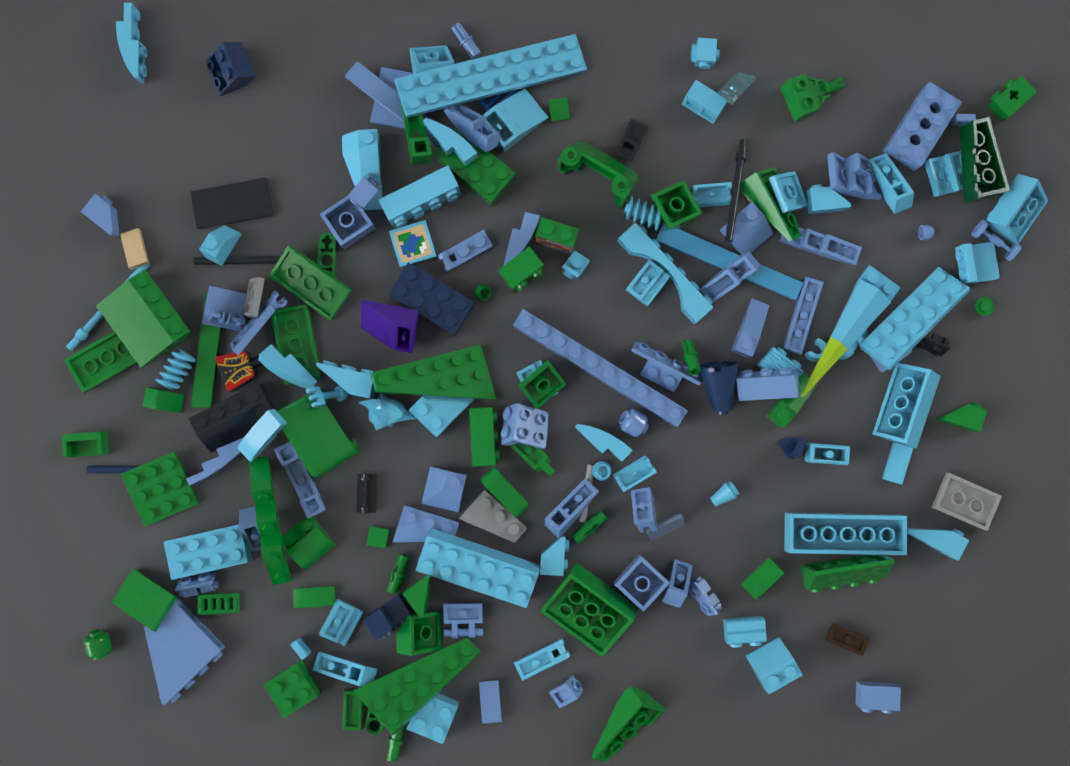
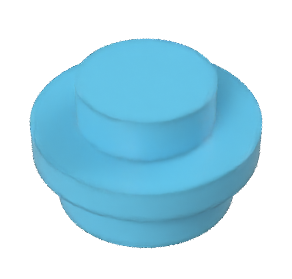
(601, 470)

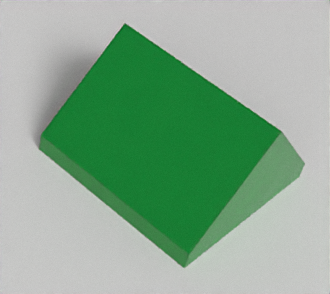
(542, 384)
(418, 594)

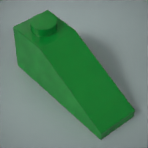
(787, 408)

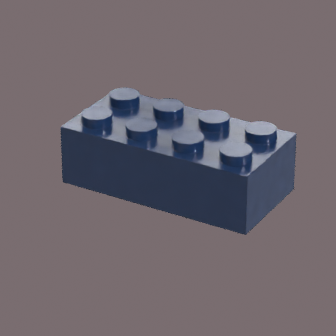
(432, 298)

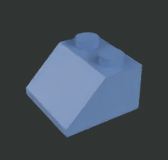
(750, 229)

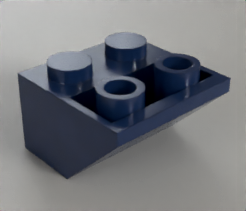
(230, 67)

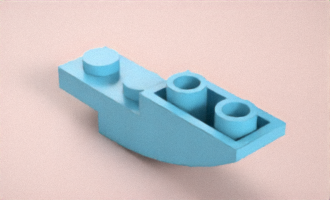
(131, 48)

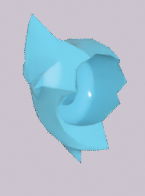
(386, 411)

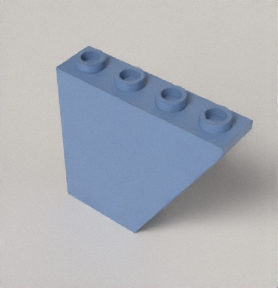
(180, 651)

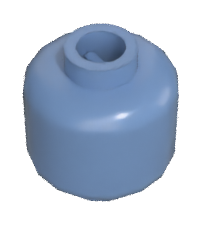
(633, 422)

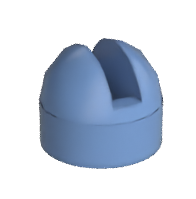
(925, 232)

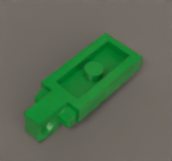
(534, 457)

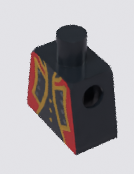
(238, 369)

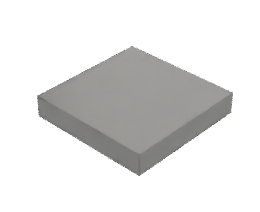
(253, 297)

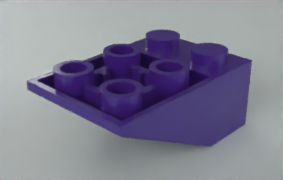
(390, 324)

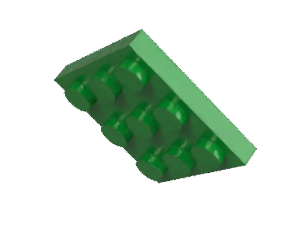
(159, 488)

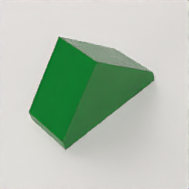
(163, 400)

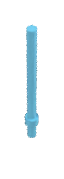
(82, 333)

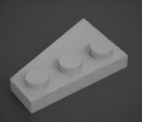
(493, 517)

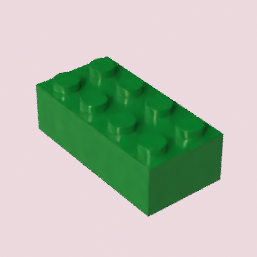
(484, 175)

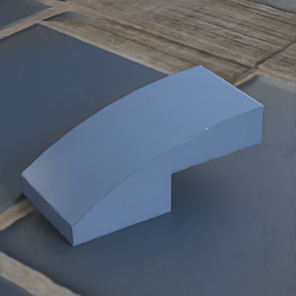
(490, 702)

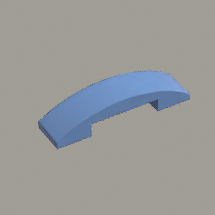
(301, 480)

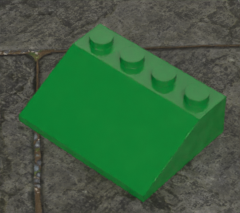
(143, 319)
(845, 571)
(590, 609)

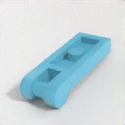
(541, 659)

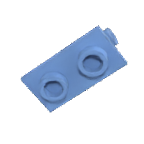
(188, 585)
(708, 603)

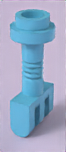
(338, 393)

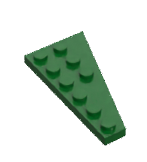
(446, 375)
(406, 691)

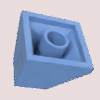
(444, 489)

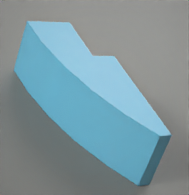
(451, 141)
(286, 368)
(261, 434)
(604, 441)

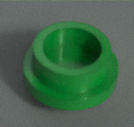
(984, 306)

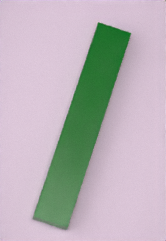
(206, 365)

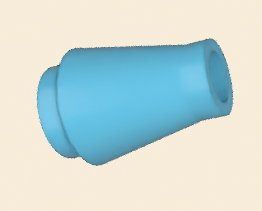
(724, 494)

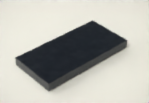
(231, 203)

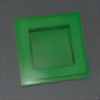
(378, 537)

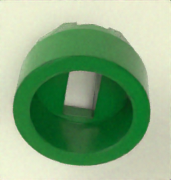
(487, 292)

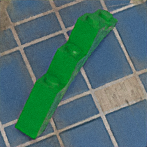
(268, 520)

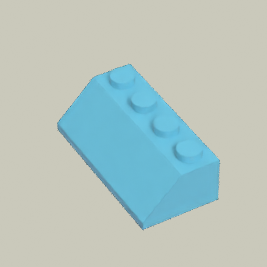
(906, 404)

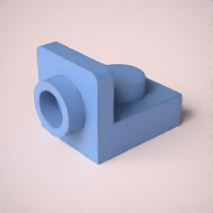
(566, 692)

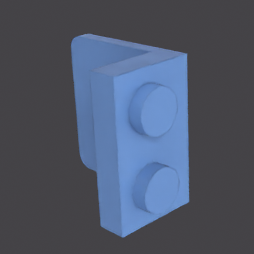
(524, 426)

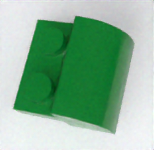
(307, 542)

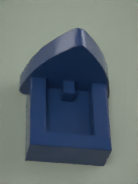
(792, 446)

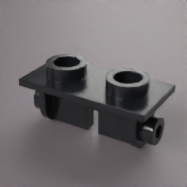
(935, 345)
(366, 493)

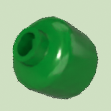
(97, 644)

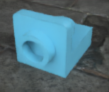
(575, 265)

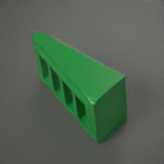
(201, 603)

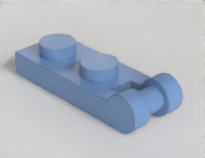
(466, 250)

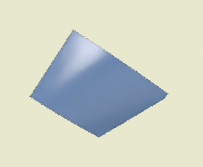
(852, 176)

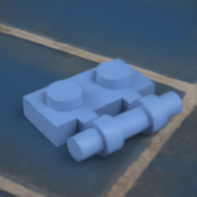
(463, 614)

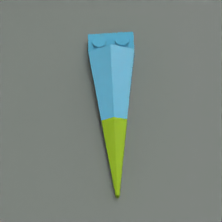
(867, 301)

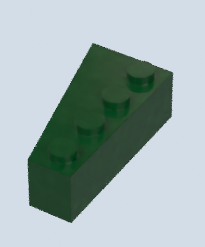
(981, 162)

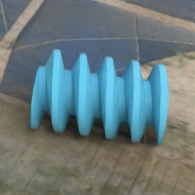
(642, 212)
(176, 369)

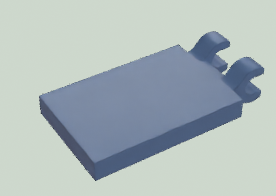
(256, 323)

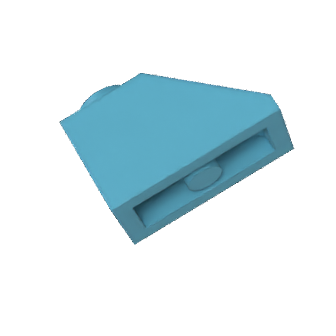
(825, 200)
(219, 244)

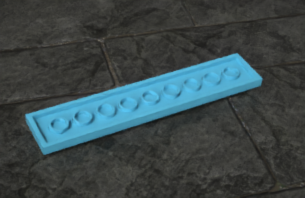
(490, 75)

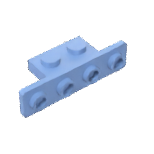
(662, 368)

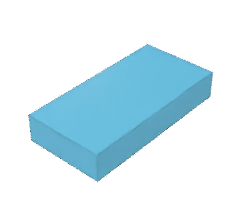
(897, 463)

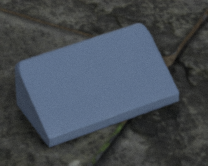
(666, 526)

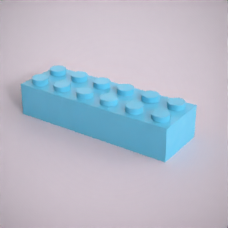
(845, 533)
(478, 567)

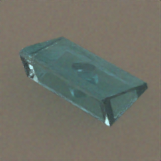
(736, 87)

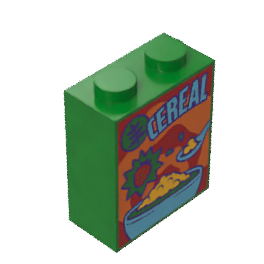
(556, 236)

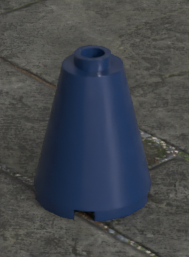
(720, 384)

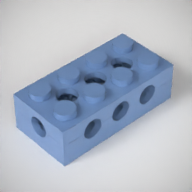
(933, 125)

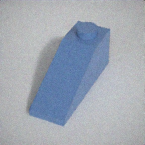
(750, 329)
(570, 508)

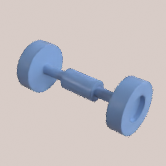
(1011, 251)

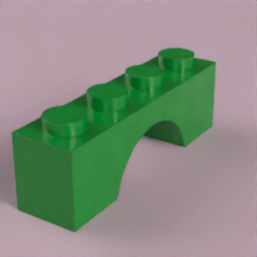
(417, 139)

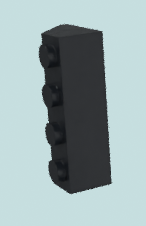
(231, 417)

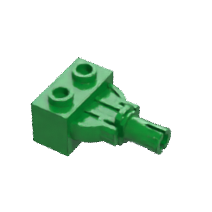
(807, 94)

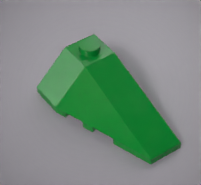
(760, 192)
(630, 714)

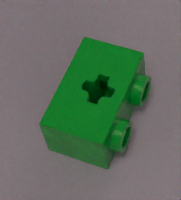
(1020, 93)

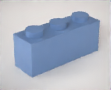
(768, 384)

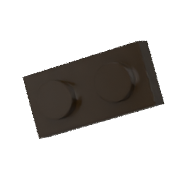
(847, 639)

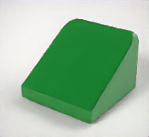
(559, 109)

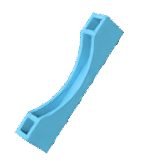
(692, 302)

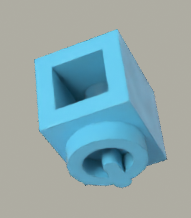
(705, 53)

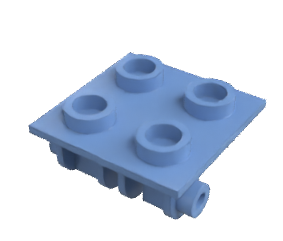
(224, 308)

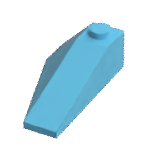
(363, 157)

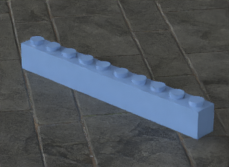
(599, 368)

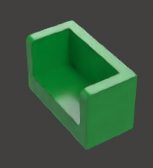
(85, 444)

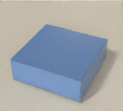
(962, 119)

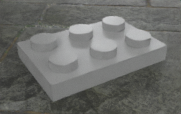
(966, 501)

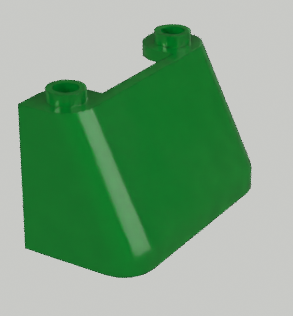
(581, 153)
(317, 436)

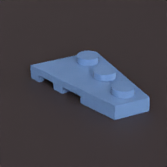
(415, 525)

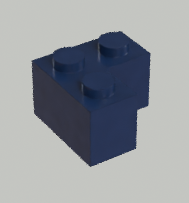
(384, 618)

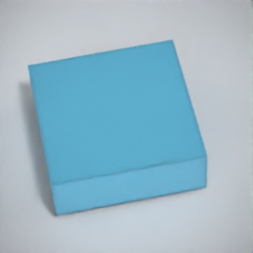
(300, 648)

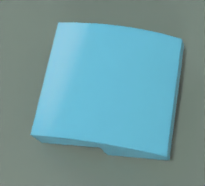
(945, 173)

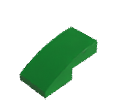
(313, 596)

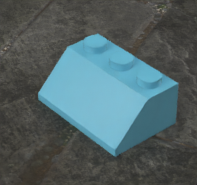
(1017, 209)

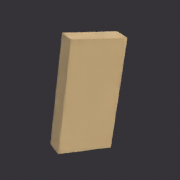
(134, 249)

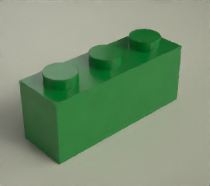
(483, 436)

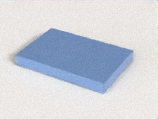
(380, 115)

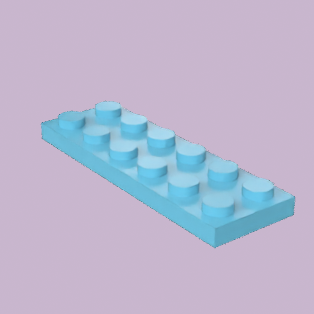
(914, 318)

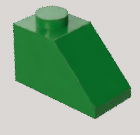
(965, 416)

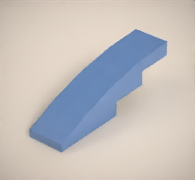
(825, 246)
(227, 455)

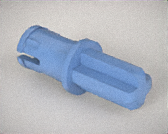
(466, 41)

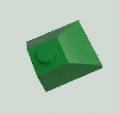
(419, 634)

